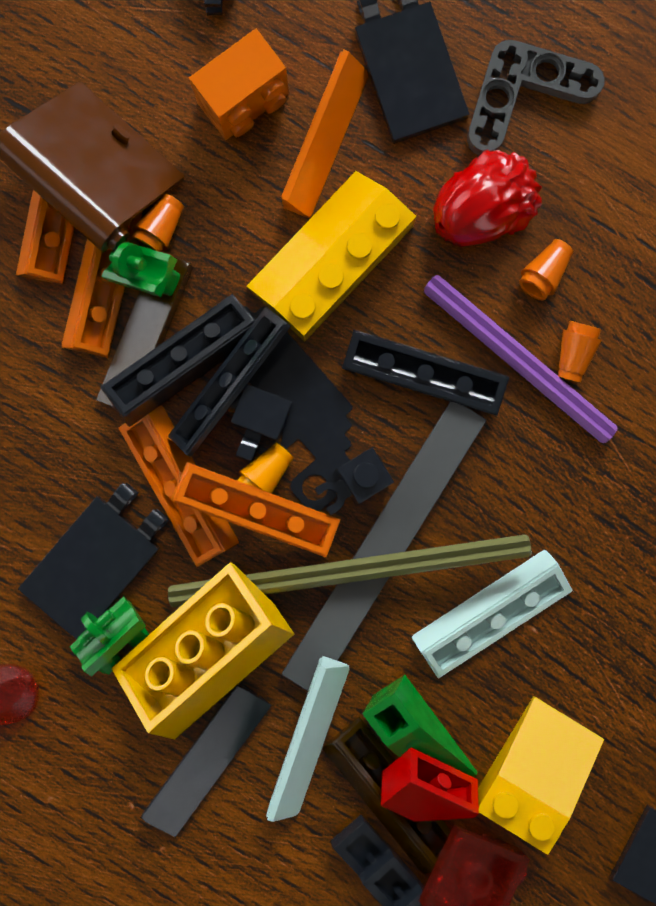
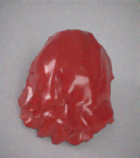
(487, 199)

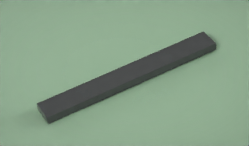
(389, 534)

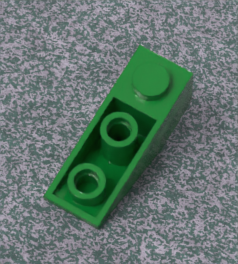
(407, 721)

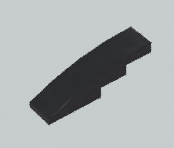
(377, 865)

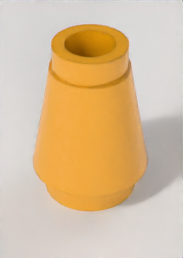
(266, 469)

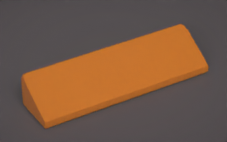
(325, 135)
(44, 243)
(94, 303)
(163, 465)
(255, 509)

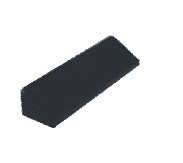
(178, 361)
(425, 372)
(228, 381)
(206, 760)

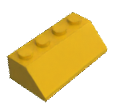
(332, 253)
(201, 652)

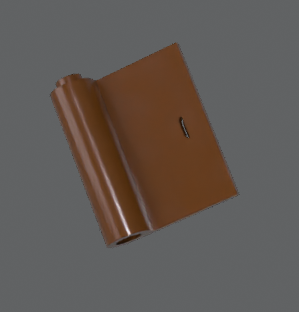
(87, 164)

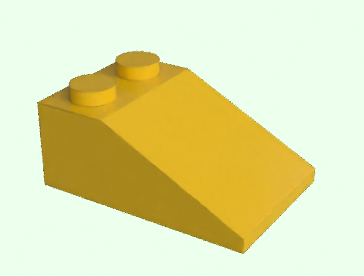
(539, 775)

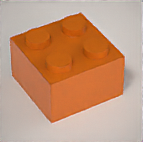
(241, 85)

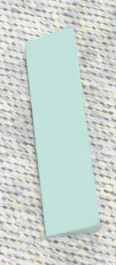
(492, 613)
(307, 739)

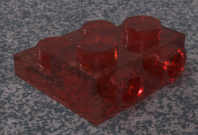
(475, 871)

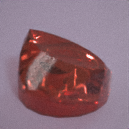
(17, 693)

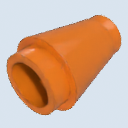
(158, 224)
(546, 270)
(577, 350)

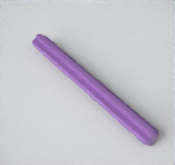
(520, 359)

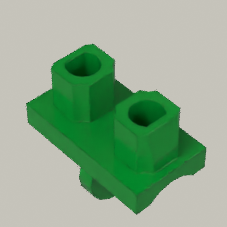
(142, 269)
(107, 635)

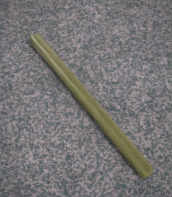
(375, 567)

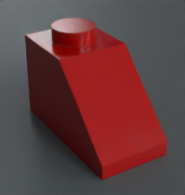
(428, 789)

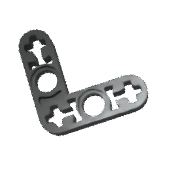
(525, 76)

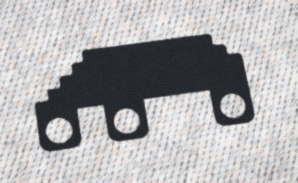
(316, 412)

